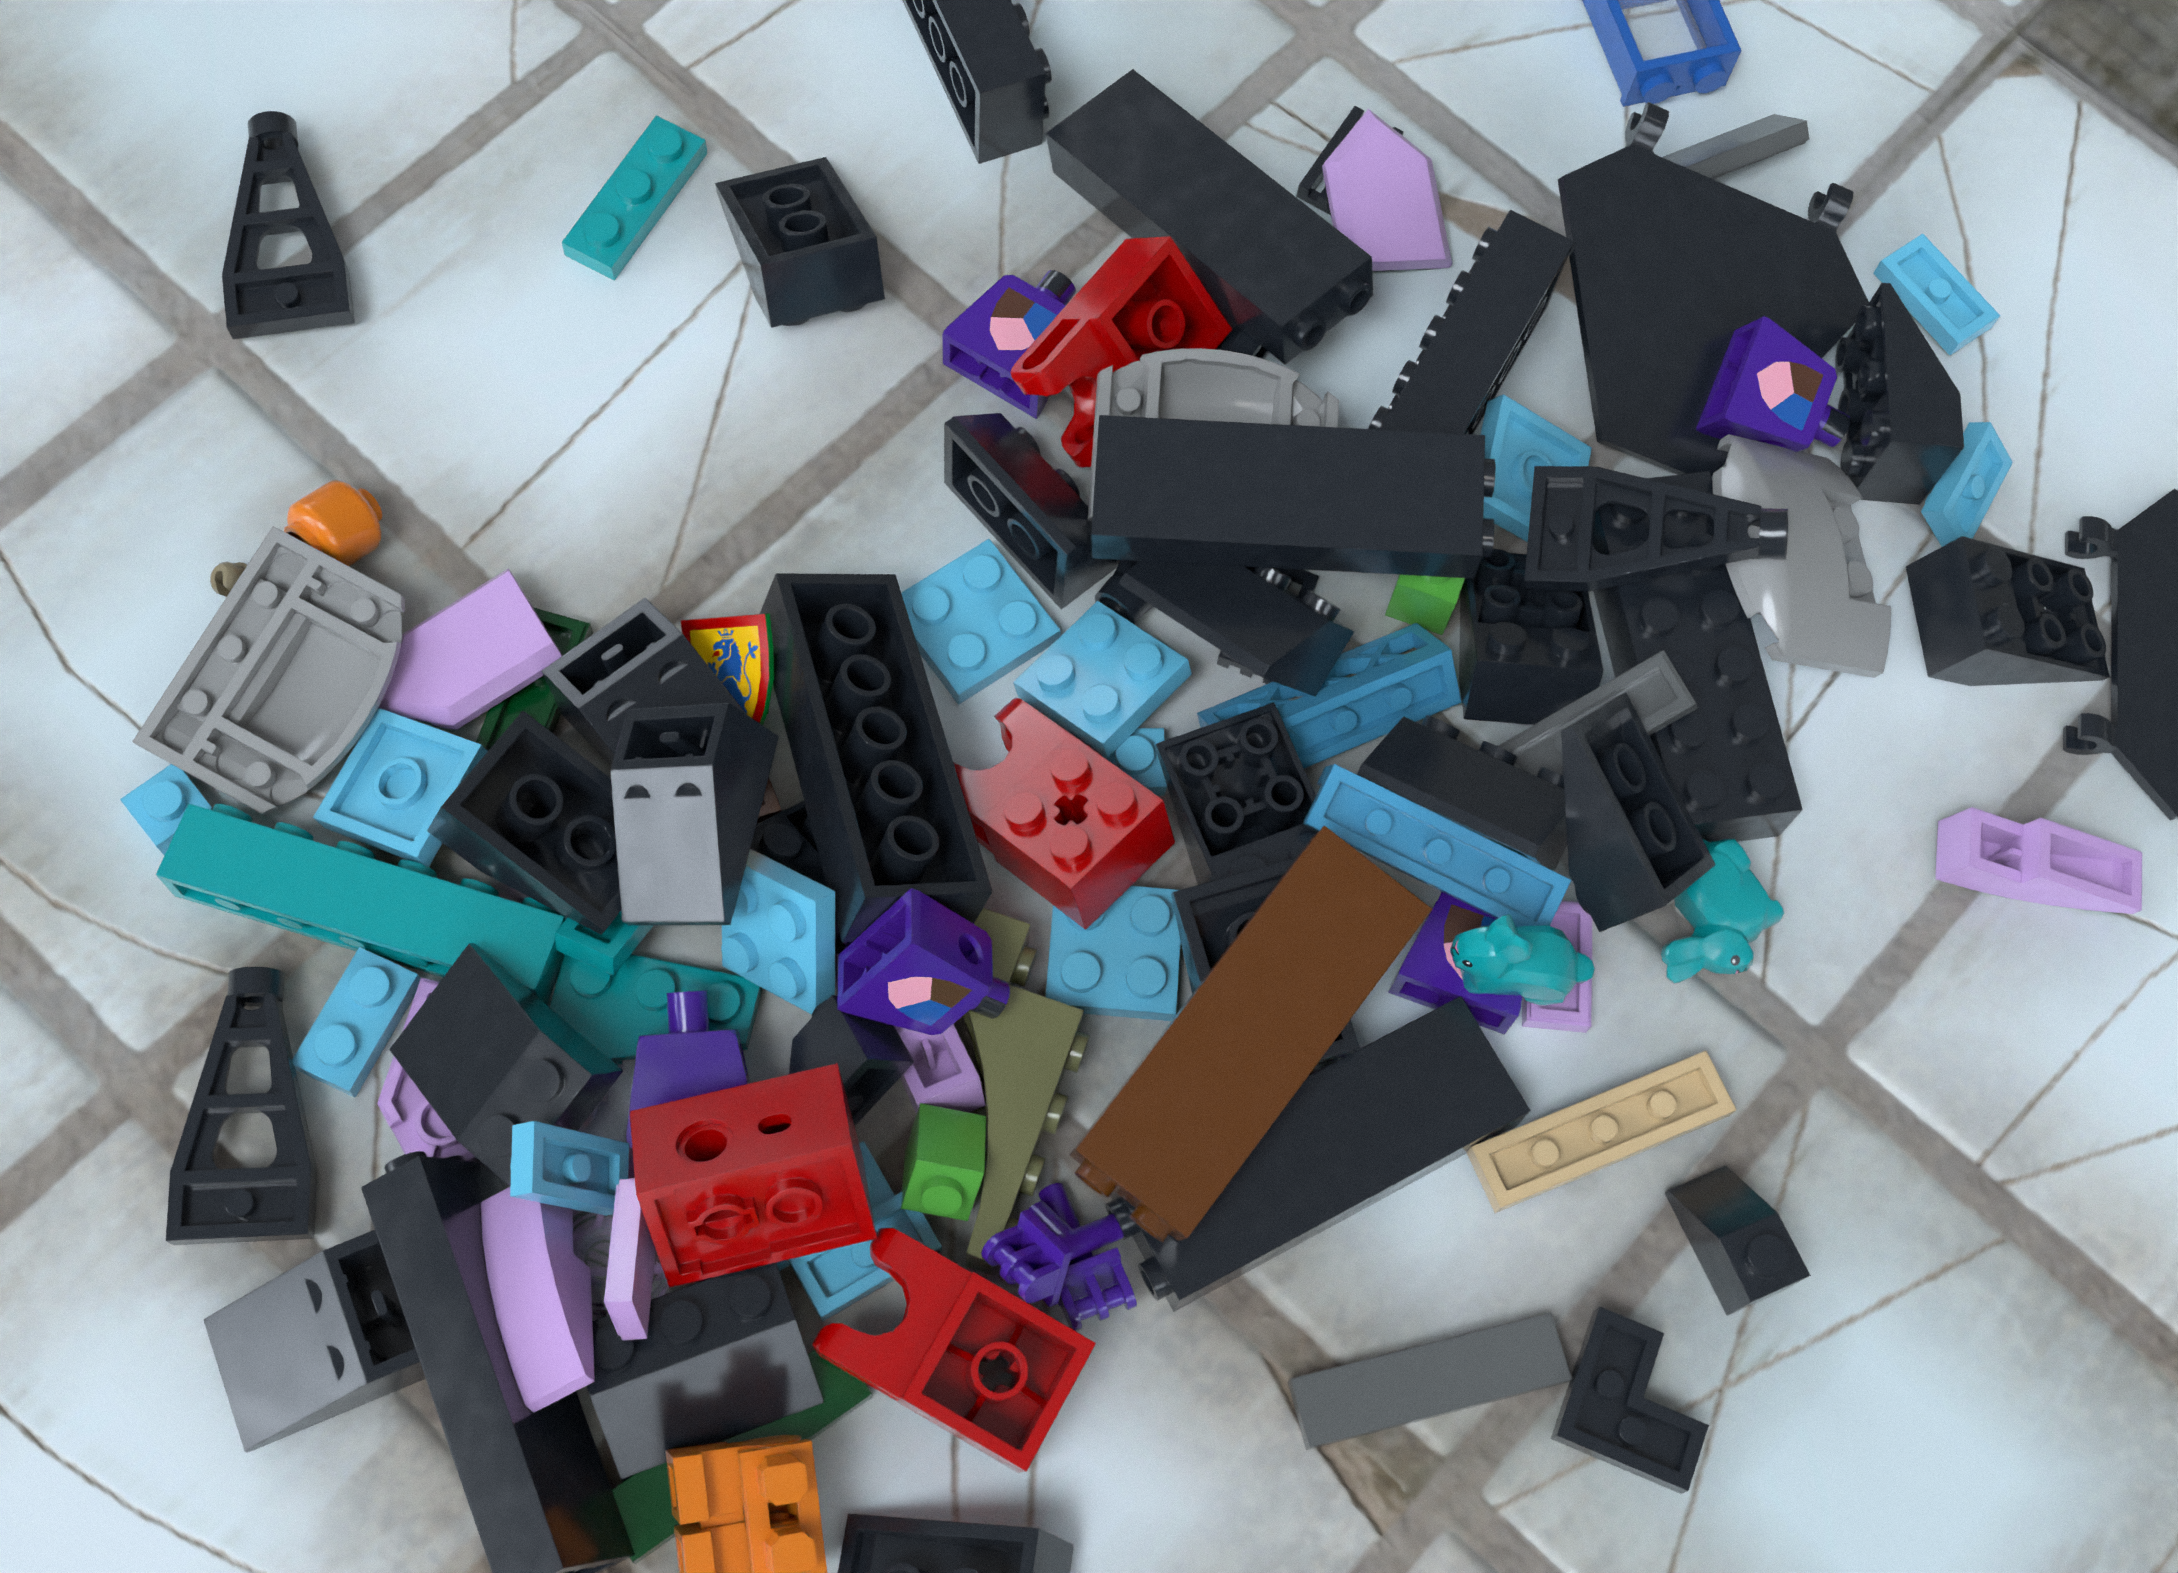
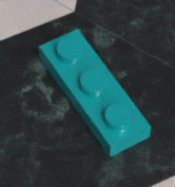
(634, 198)

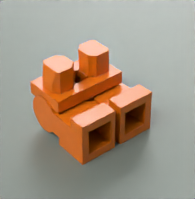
(780, 1502)

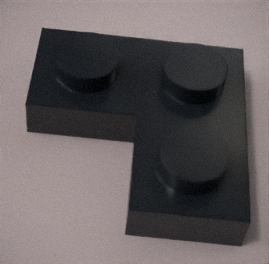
(1608, 1412)

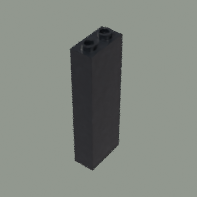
(1245, 236)
(1291, 496)
(1339, 1148)
(524, 1472)

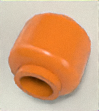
(337, 521)

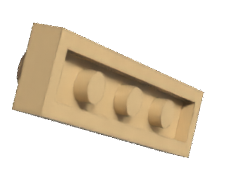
(1600, 1131)

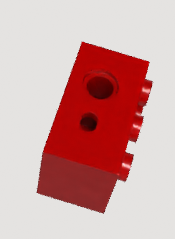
(751, 1175)

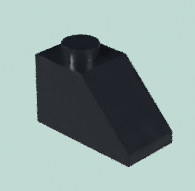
(866, 1051)
(1736, 1239)

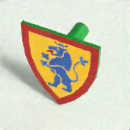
(739, 655)

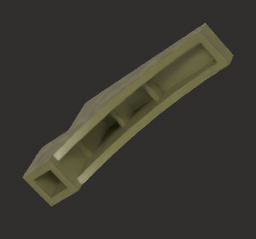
(1020, 1070)

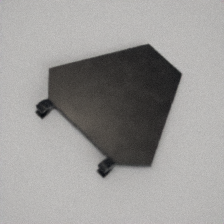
(1670, 273)
(2142, 649)

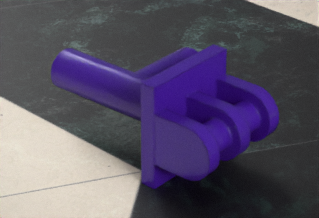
(1041, 1248)
(1088, 1272)

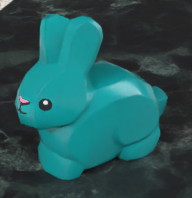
(1727, 913)
(1520, 961)

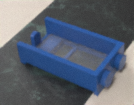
(1664, 46)

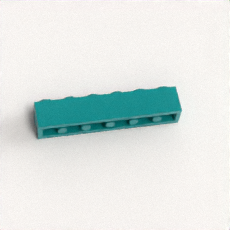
(354, 899)

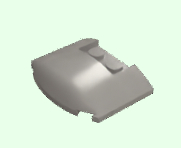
(1208, 388)
(1823, 592)
(280, 676)

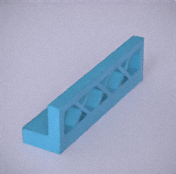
(1359, 706)
(1435, 849)

